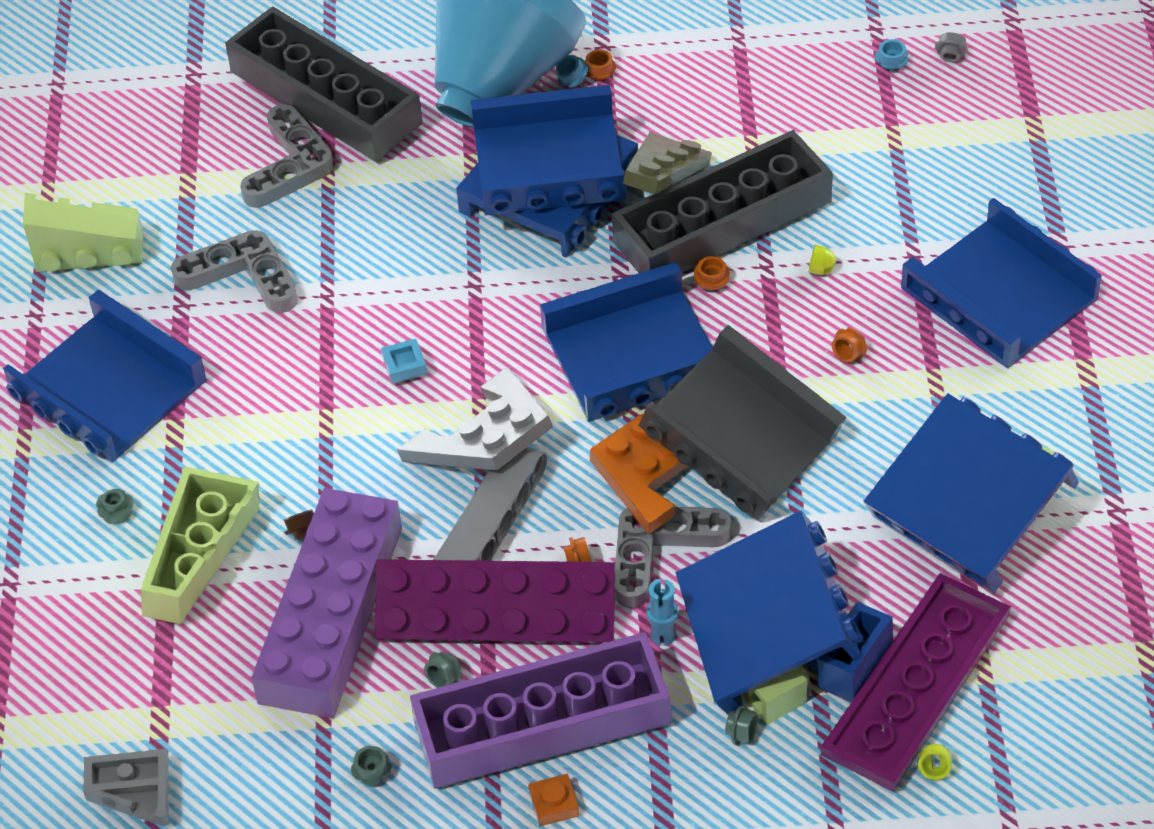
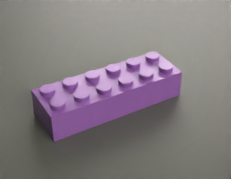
(326, 604)
(540, 709)

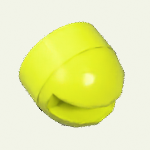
(821, 260)
(925, 762)

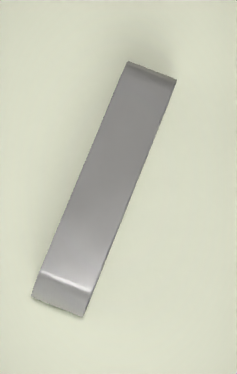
(494, 508)

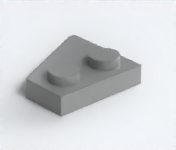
(130, 783)

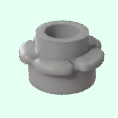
(951, 46)

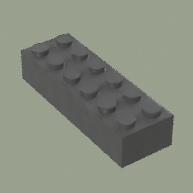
(324, 83)
(724, 205)

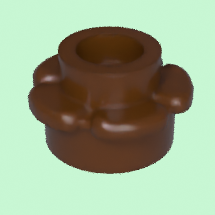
(298, 524)

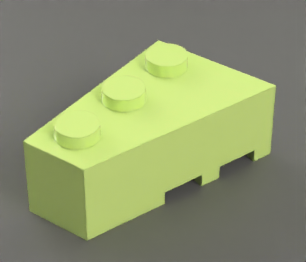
(81, 236)

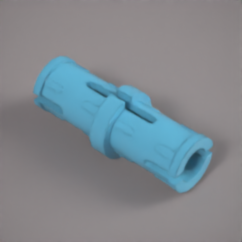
(662, 612)

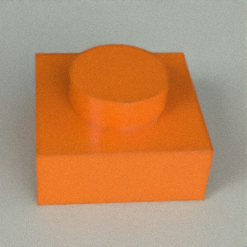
(553, 800)

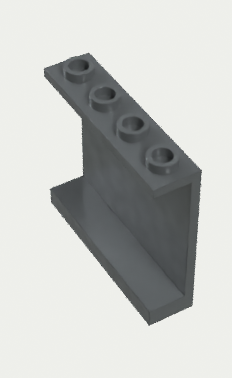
(743, 423)

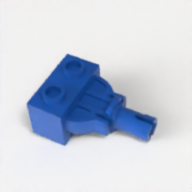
(838, 670)

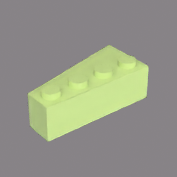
(197, 536)

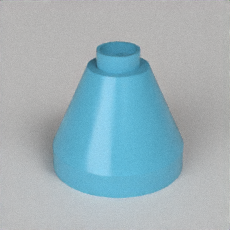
(498, 48)

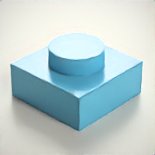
(404, 361)

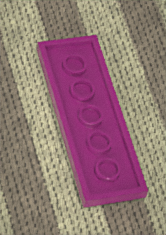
(495, 600)
(915, 682)

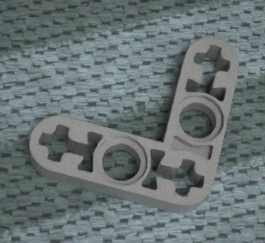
(298, 161)
(249, 260)
(637, 539)

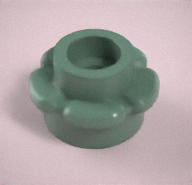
(121, 507)
(442, 669)
(741, 725)
(368, 757)

